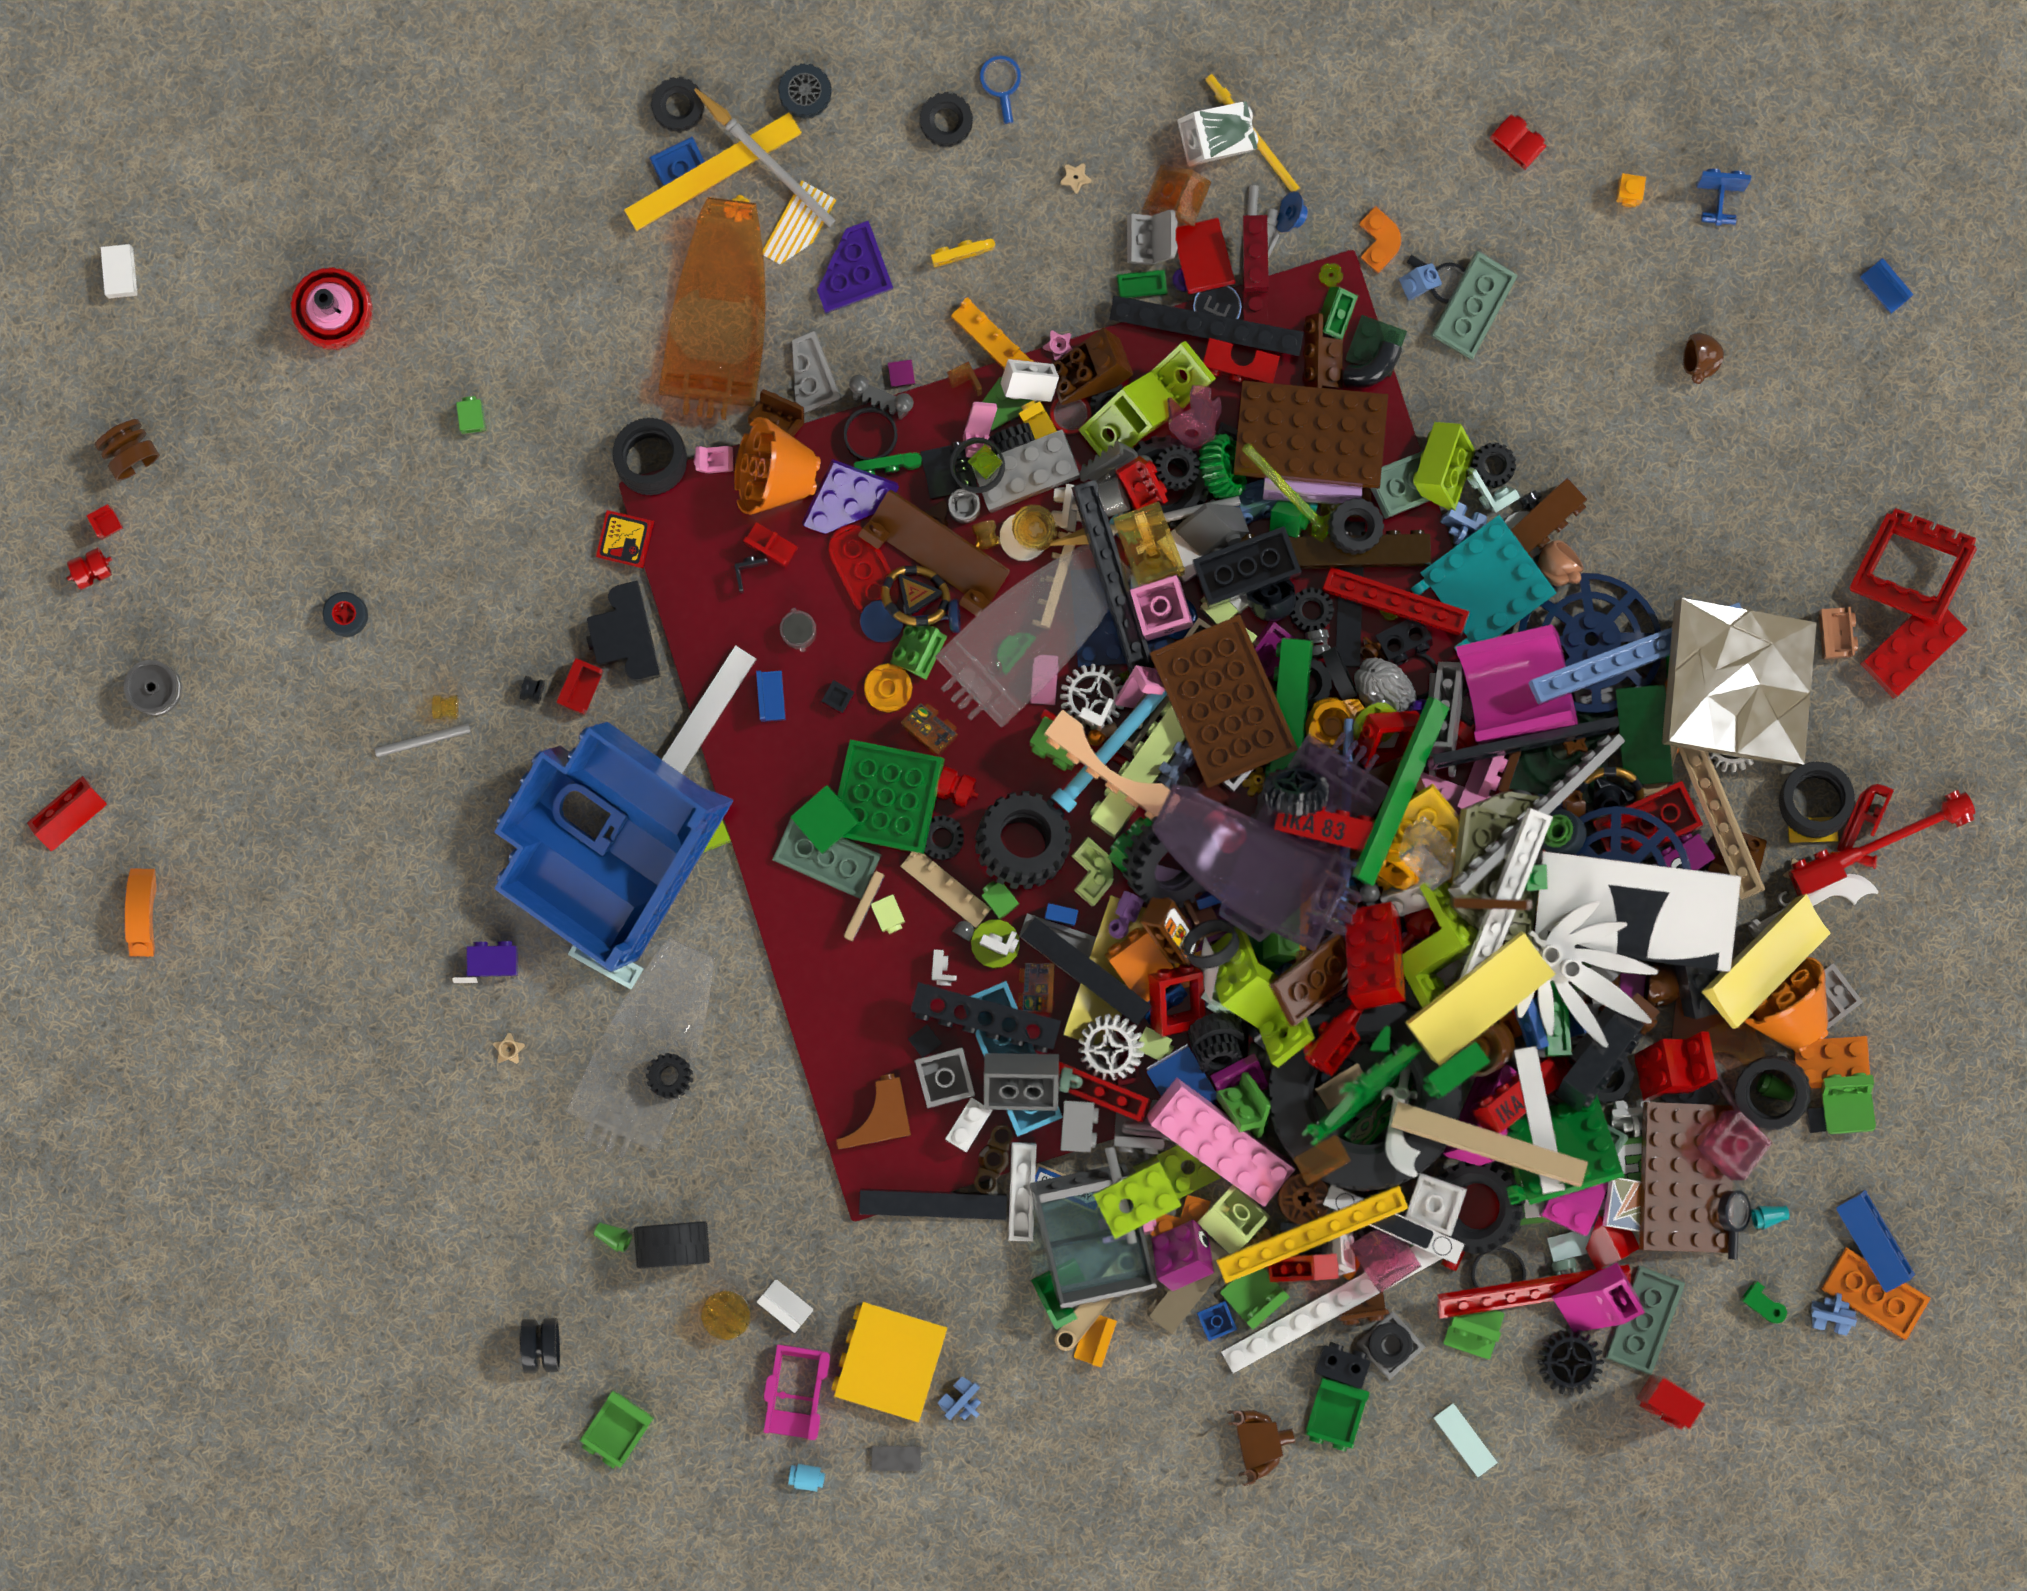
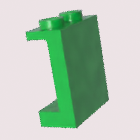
(1336, 1414)

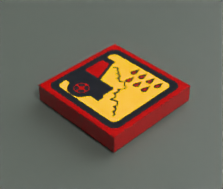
(624, 539)

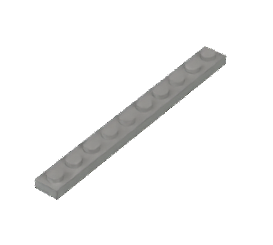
(1546, 804)

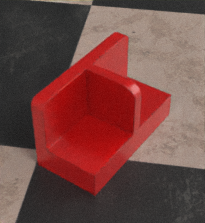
(770, 545)

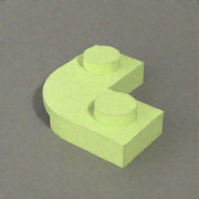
(1099, 870)

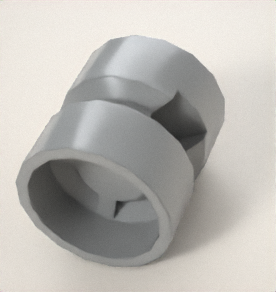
(964, 506)

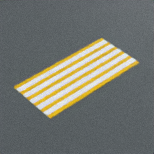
(797, 226)

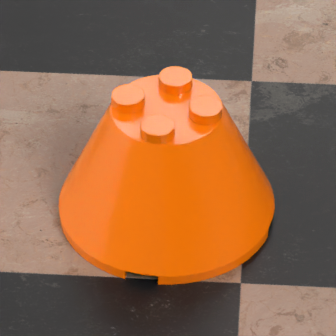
(772, 468)
(1796, 1009)

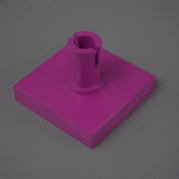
(1232, 1074)

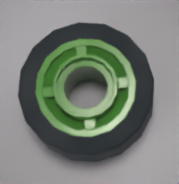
(1573, 835)

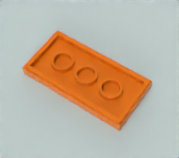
(1859, 1287)

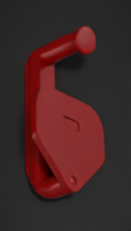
(1862, 813)

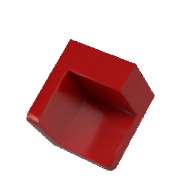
(104, 522)

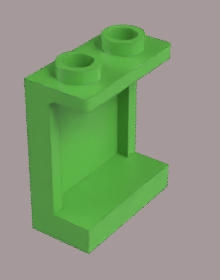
(616, 1430)

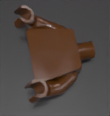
(1259, 1442)

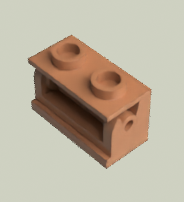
(1837, 633)

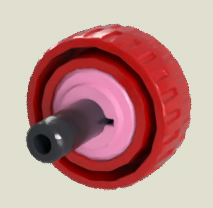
(331, 308)

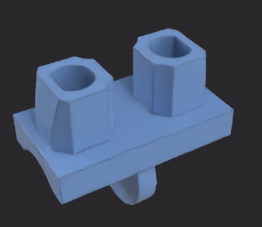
(1460, 525)
(1835, 1311)
(967, 1390)

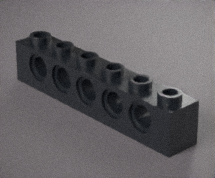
(926, 994)

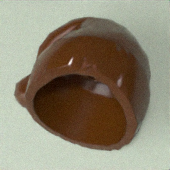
(1702, 356)
(1662, 987)

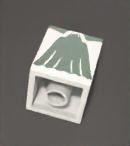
(1217, 133)

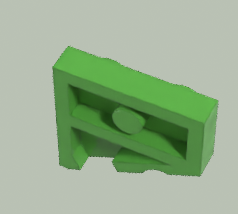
(1007, 408)

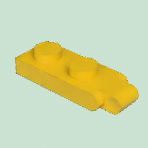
(964, 250)

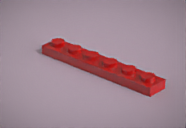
(1396, 601)

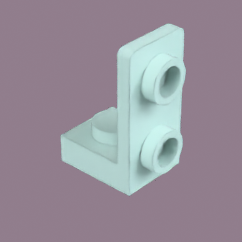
(1502, 498)

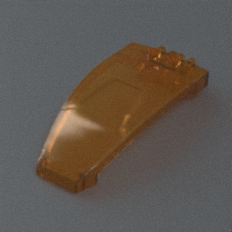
(718, 312)

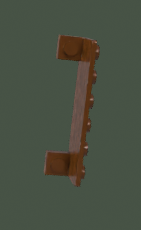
(936, 550)

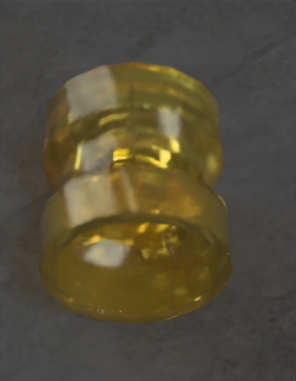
(986, 535)
(445, 707)

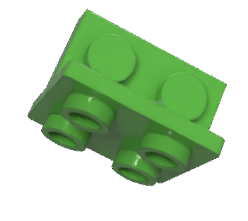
(918, 649)
(1245, 1105)
(1475, 1332)

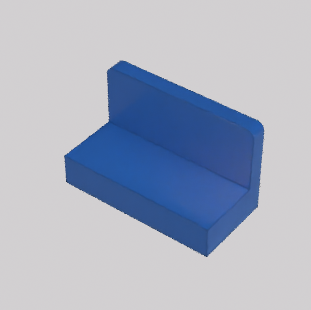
(1886, 286)
(770, 696)

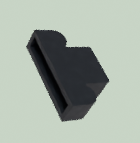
(624, 634)

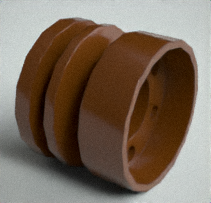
(125, 445)
(1290, 1205)

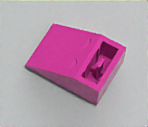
(1599, 1301)

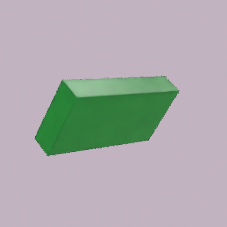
(1142, 284)

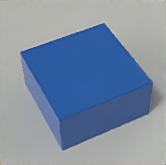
(1061, 914)
(1216, 1321)

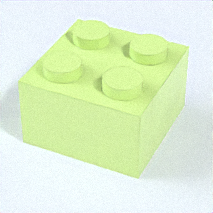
(1233, 1219)

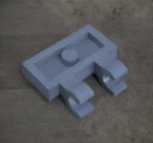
(1174, 771)

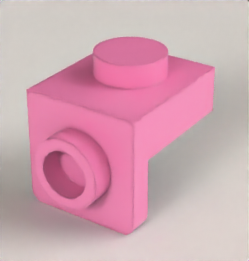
(713, 459)

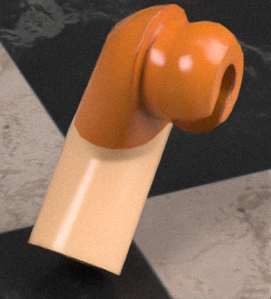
(1097, 737)

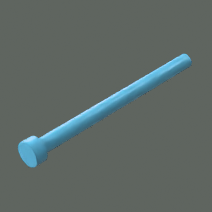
(1066, 797)

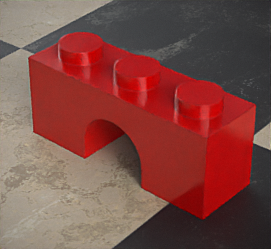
(1219, 363)

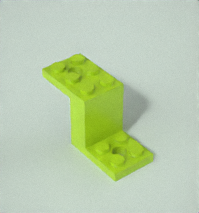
(1144, 403)
(1438, 950)
(1245, 990)
(1152, 1189)

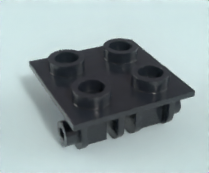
(938, 472)

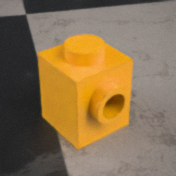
(1630, 190)

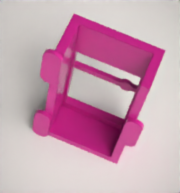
(789, 1422)

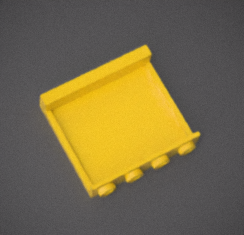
(889, 1361)

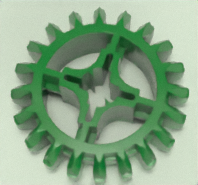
(1217, 467)

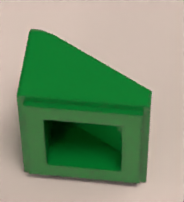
(1382, 1042)

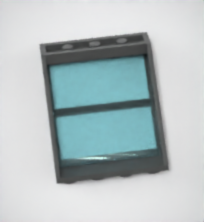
(1079, 1245)

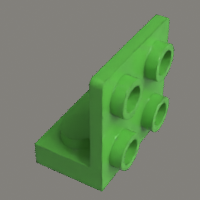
(1254, 1297)

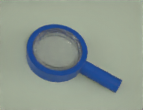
(1001, 78)

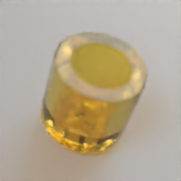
(1028, 517)

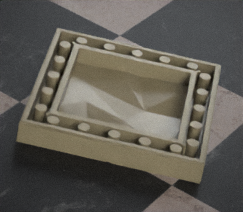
(1739, 682)

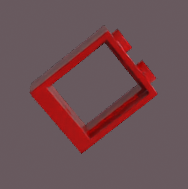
(1381, 723)
(1178, 1022)

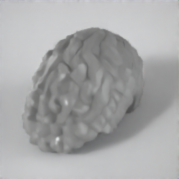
(1384, 682)

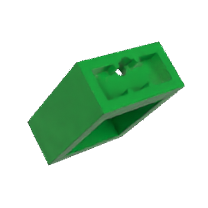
(1455, 1071)

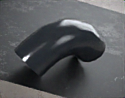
(1375, 369)

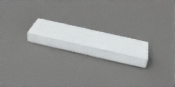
(1021, 1200)

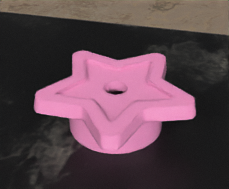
(1055, 338)

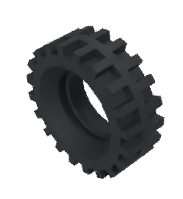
(1194, 494)
(1141, 869)
(1509, 1215)

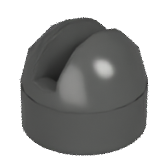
(964, 930)

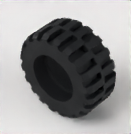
(1035, 813)

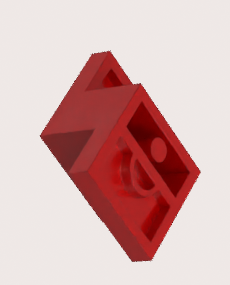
(1675, 1066)

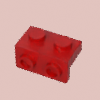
(1141, 483)

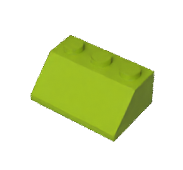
(1444, 464)

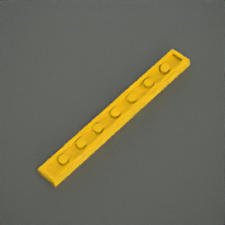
(710, 173)
(1312, 1234)

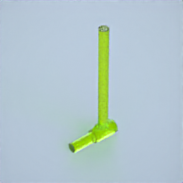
(1320, 524)

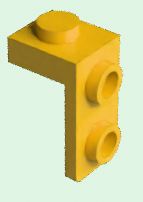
(1038, 419)

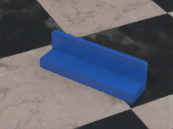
(1875, 1241)

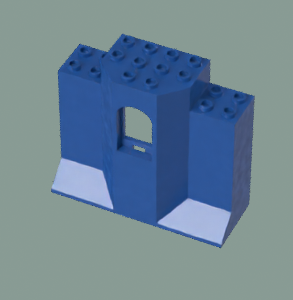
(605, 890)

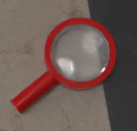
(1070, 416)

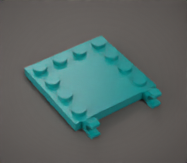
(1490, 579)

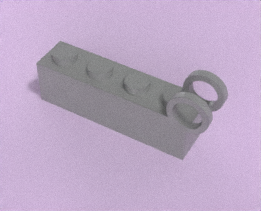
(1449, 691)

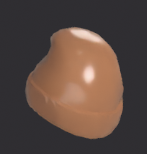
(1560, 564)

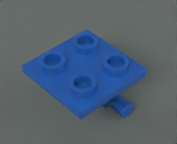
(1722, 181)

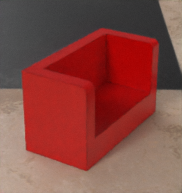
(580, 686)

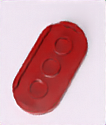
(860, 566)

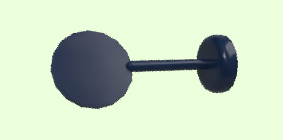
(882, 627)

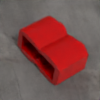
(1518, 141)

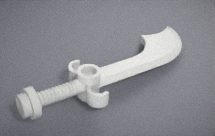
(1851, 887)
(1397, 1149)

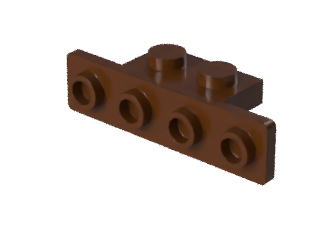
(1322, 356)

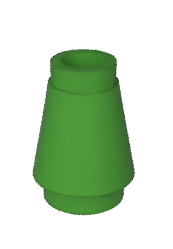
(1773, 1087)
(613, 1236)

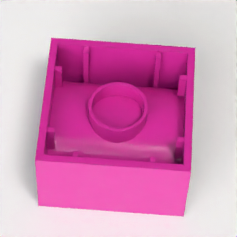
(1499, 686)

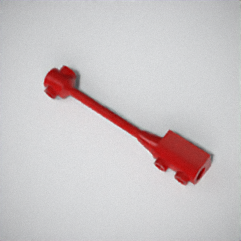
(1830, 867)
(1339, 1035)

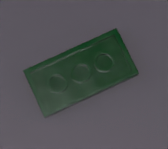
(1641, 726)

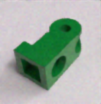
(1761, 1304)

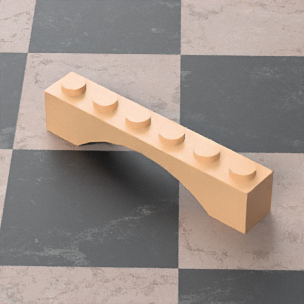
(1070, 736)

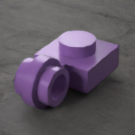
(1128, 910)

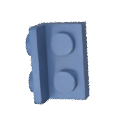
(1252, 502)

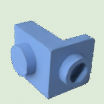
(1420, 281)

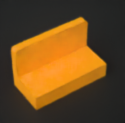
(1096, 1341)

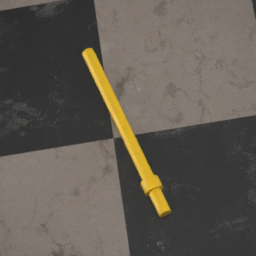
(1223, 96)

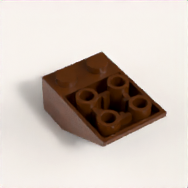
(1092, 367)

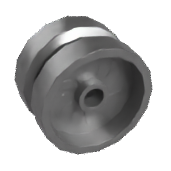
(163, 698)

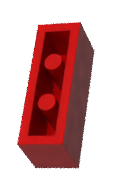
(1305, 1268)

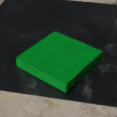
(824, 819)

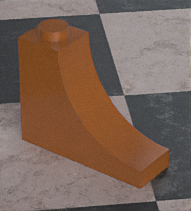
(887, 1118)

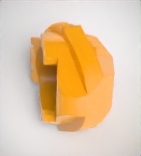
(1328, 717)
(1390, 870)

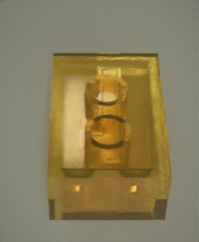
(1149, 545)

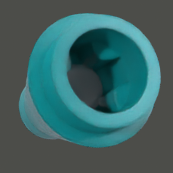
(1767, 1216)

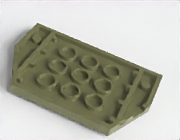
(1478, 828)

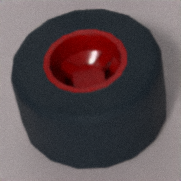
(339, 608)

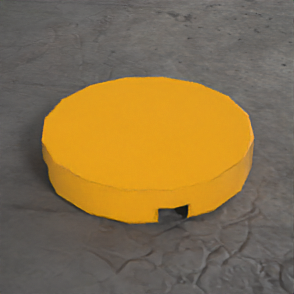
(888, 688)

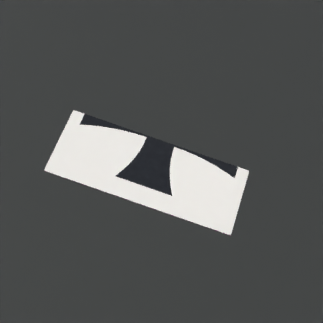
(1667, 910)

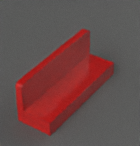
(66, 814)

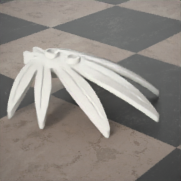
(1566, 960)

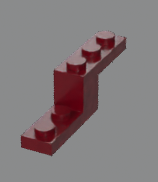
(1255, 268)

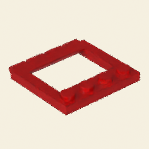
(1904, 598)

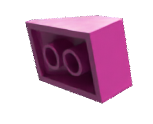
(1576, 1209)

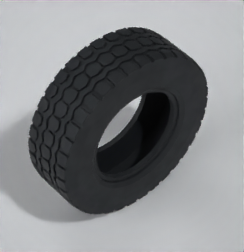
(1294, 1107)

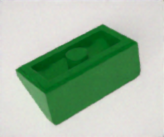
(1337, 312)

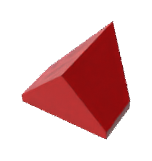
(1609, 1244)

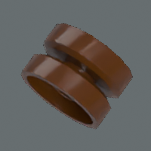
(1497, 1045)

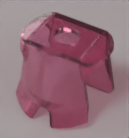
(1200, 417)

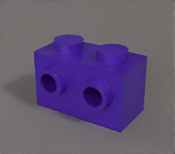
(492, 960)

